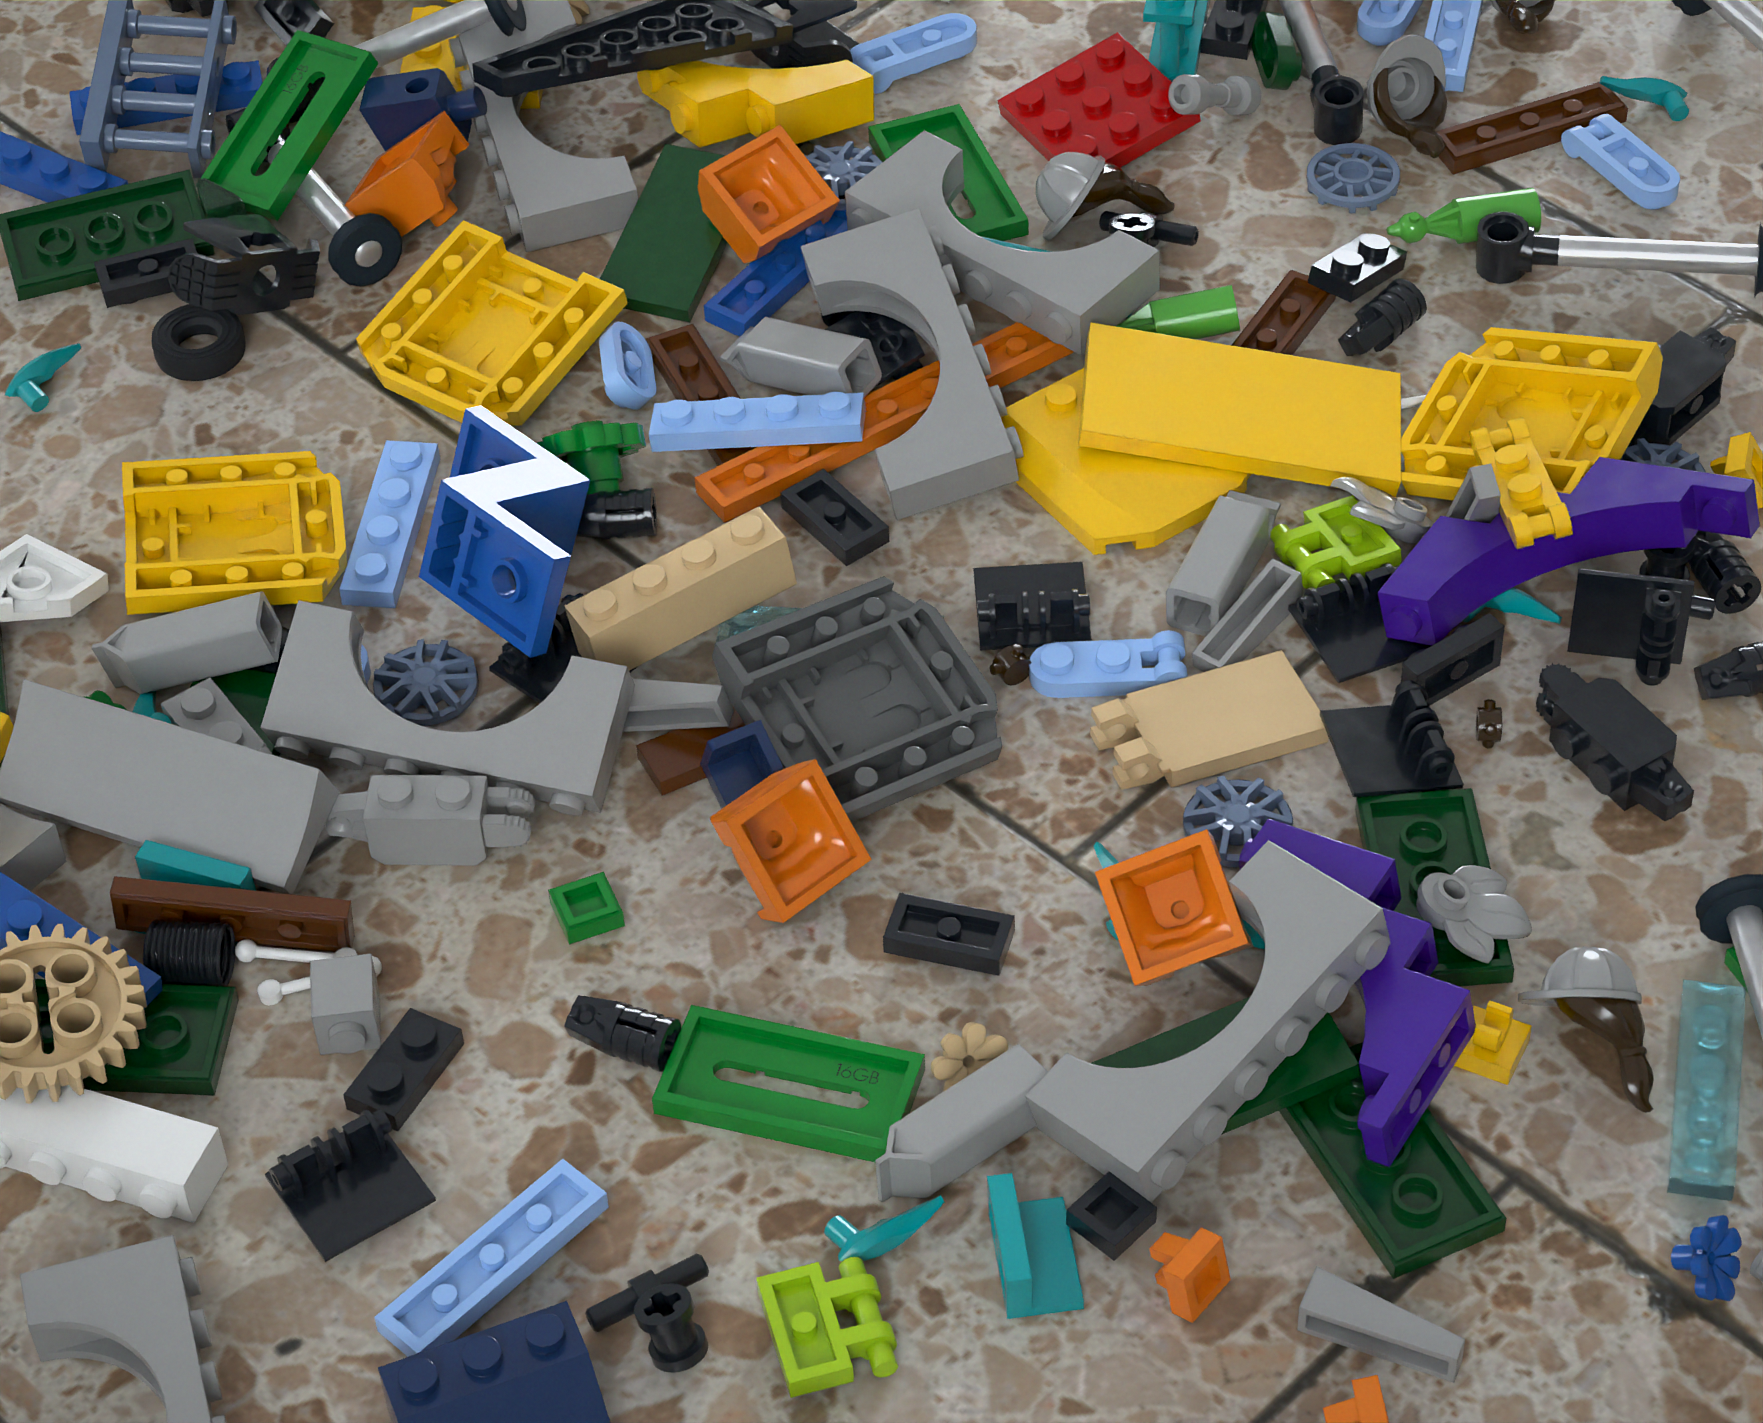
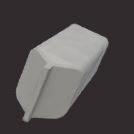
(804, 359)
(1219, 561)
(192, 644)
(959, 1127)

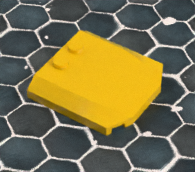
(485, 328)
(1573, 391)
(1101, 492)
(230, 530)

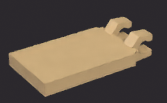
(1209, 723)

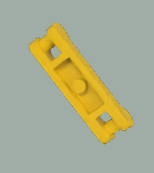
(1527, 493)

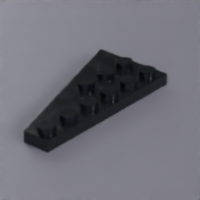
(633, 41)

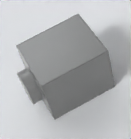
(345, 1004)

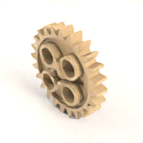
(86, 992)

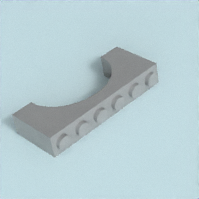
(549, 192)
(1041, 290)
(960, 438)
(554, 751)
(1159, 1116)
(133, 1314)

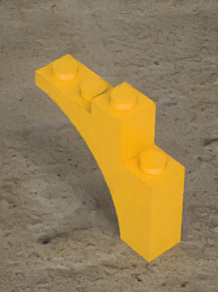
(725, 102)

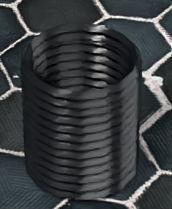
(190, 952)

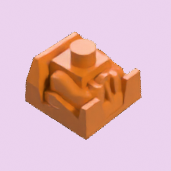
(413, 178)
(764, 194)
(791, 839)
(1172, 908)

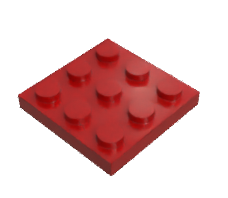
(1097, 105)

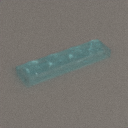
(1707, 1090)

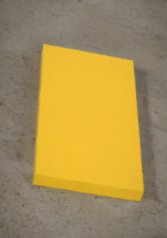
(1240, 408)

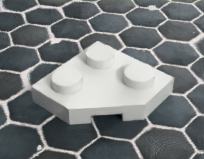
(45, 582)

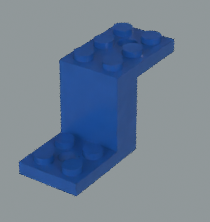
(504, 530)

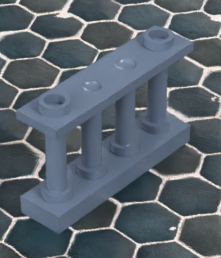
(117, 60)

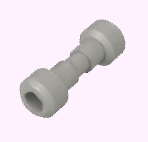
(1193, 94)

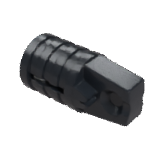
(1384, 318)
(619, 514)
(1721, 566)
(1732, 673)
(623, 1030)

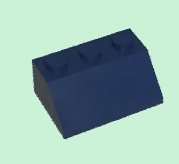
(504, 1374)

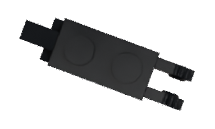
(1687, 385)
(1613, 741)

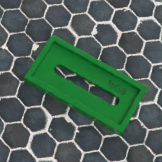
(271, 108)
(988, 195)
(795, 1054)

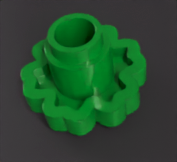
(596, 450)

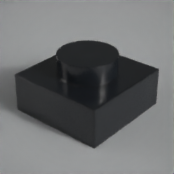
(1111, 1215)

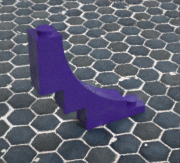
(1611, 512)
(1411, 1020)

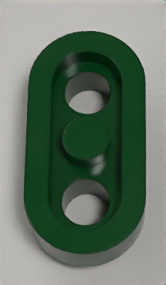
(1275, 51)

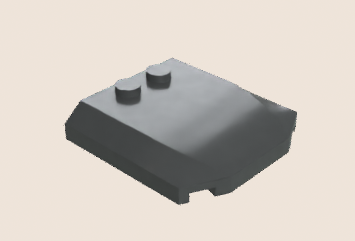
(866, 692)

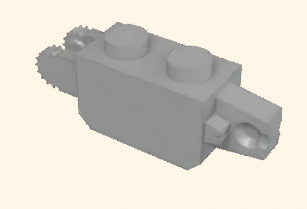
(432, 818)

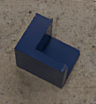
(739, 761)

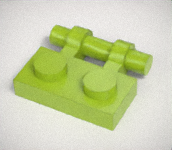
(1346, 544)
(807, 1331)

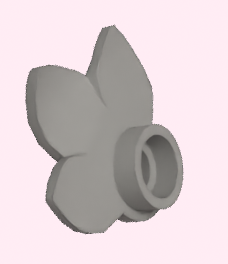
(1397, 516)
(1472, 909)

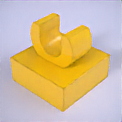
(1743, 461)
(1496, 1043)

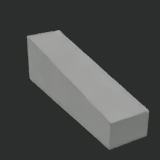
(1477, 497)
(1250, 617)
(677, 706)
(1377, 1327)

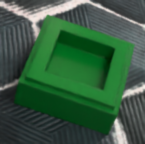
(586, 908)

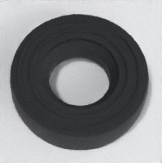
(202, 362)

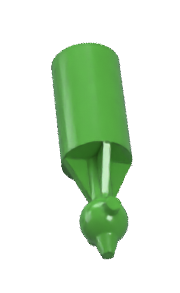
(1462, 215)
(1189, 315)

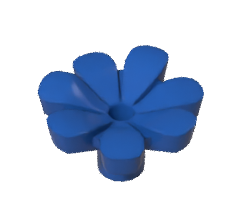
(1711, 1258)

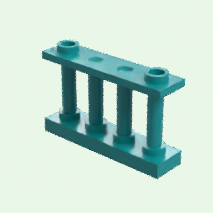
(1176, 34)

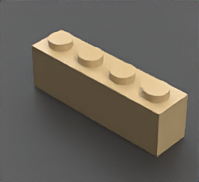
(683, 592)

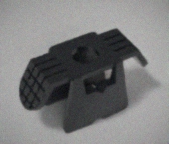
(813, 36)
(237, 281)

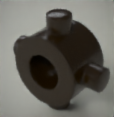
(1011, 665)
(1489, 723)

